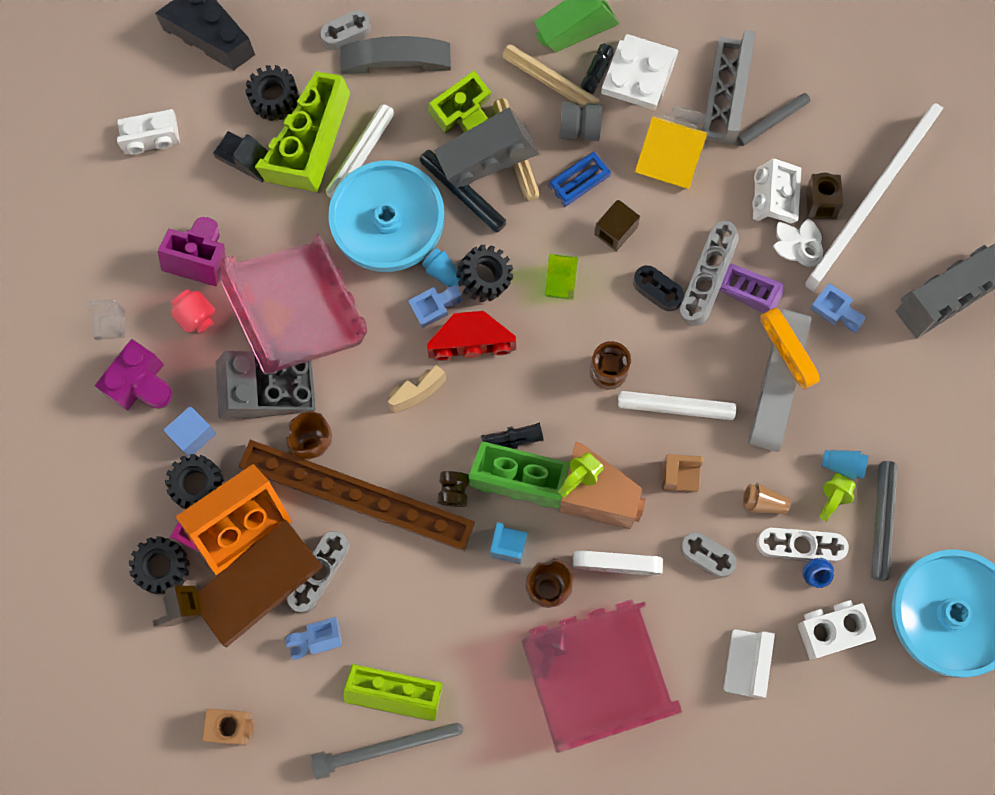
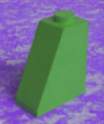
(574, 22)

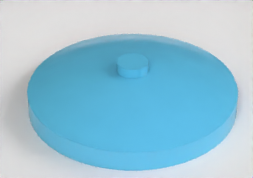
(386, 216)
(948, 613)

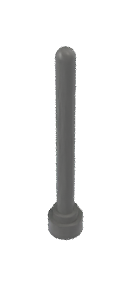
(325, 764)

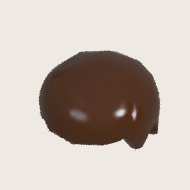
(309, 435)
(549, 583)

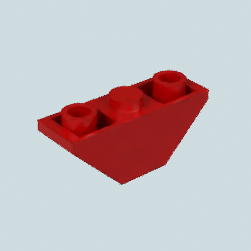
(471, 336)

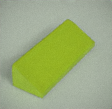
(392, 692)

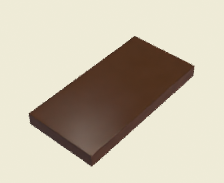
(256, 583)

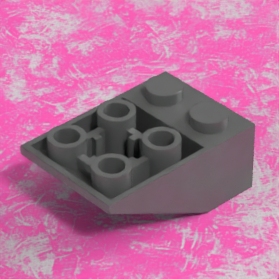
(249, 394)

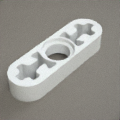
(825, 539)
(618, 563)

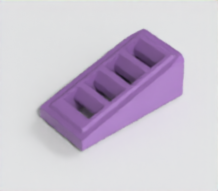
(757, 302)

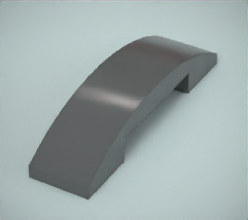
(395, 52)

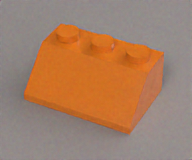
(233, 518)

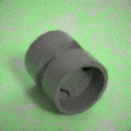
(581, 121)

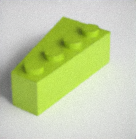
(306, 141)

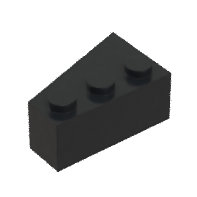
(207, 28)

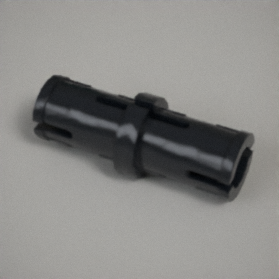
(515, 437)

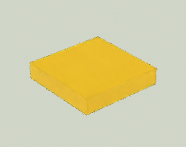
(671, 152)

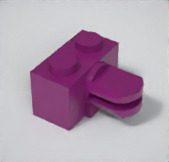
(193, 253)
(134, 378)

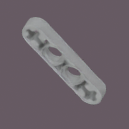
(712, 273)

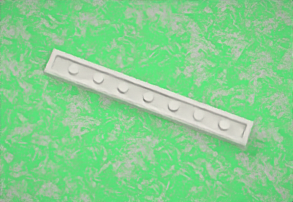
(873, 197)

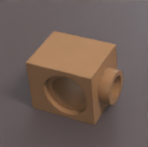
(214, 724)

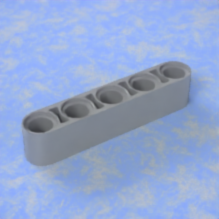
(777, 391)

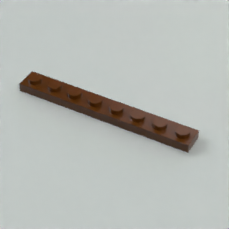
(359, 495)

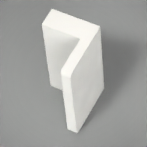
(749, 663)

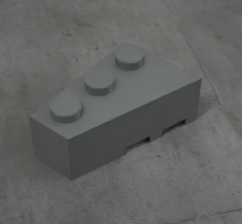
(486, 149)

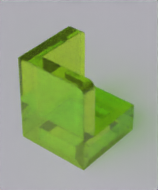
(561, 276)

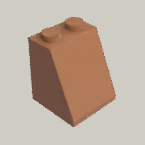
(610, 501)

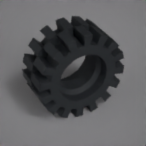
(267, 79)
(495, 263)
(180, 472)
(146, 552)

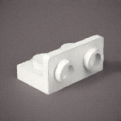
(148, 132)
(777, 191)

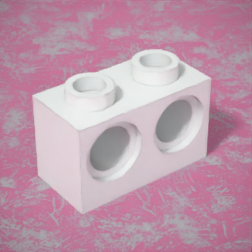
(837, 635)

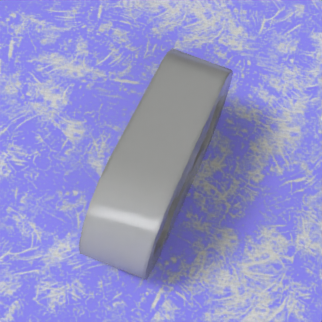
(345, 30)
(712, 548)

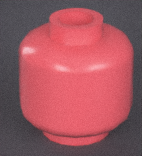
(192, 311)

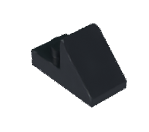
(241, 153)

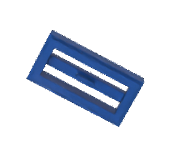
(584, 188)

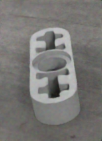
(338, 556)

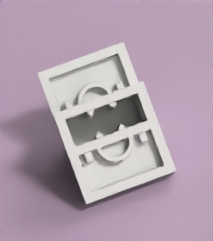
(639, 71)

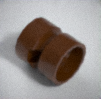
(610, 365)

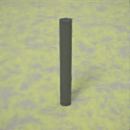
(773, 119)

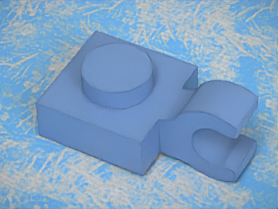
(834, 305)
(431, 306)
(318, 638)

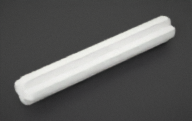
(363, 146)
(676, 405)

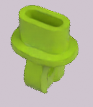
(584, 471)
(838, 491)

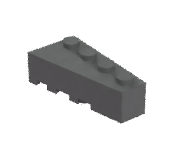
(949, 293)

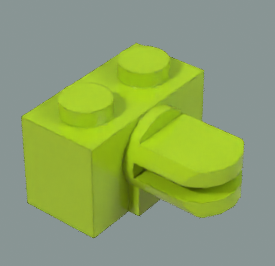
(461, 104)

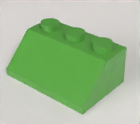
(518, 474)

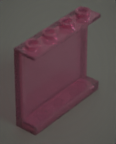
(292, 305)
(597, 676)

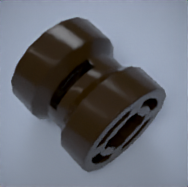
(453, 489)

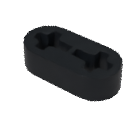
(662, 283)

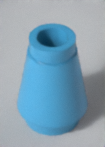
(441, 268)
(846, 462)

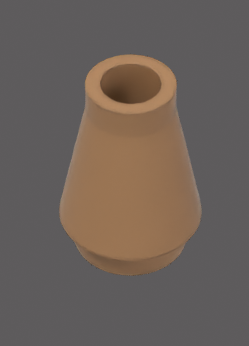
(764, 500)

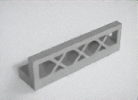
(739, 87)

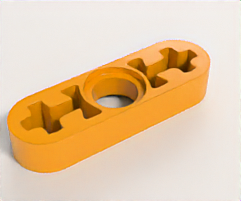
(790, 348)

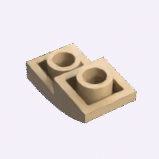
(409, 395)

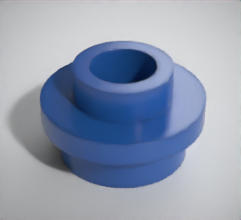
(818, 572)

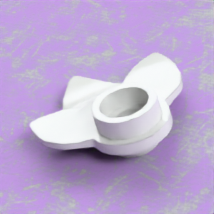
(800, 244)

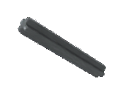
(884, 521)

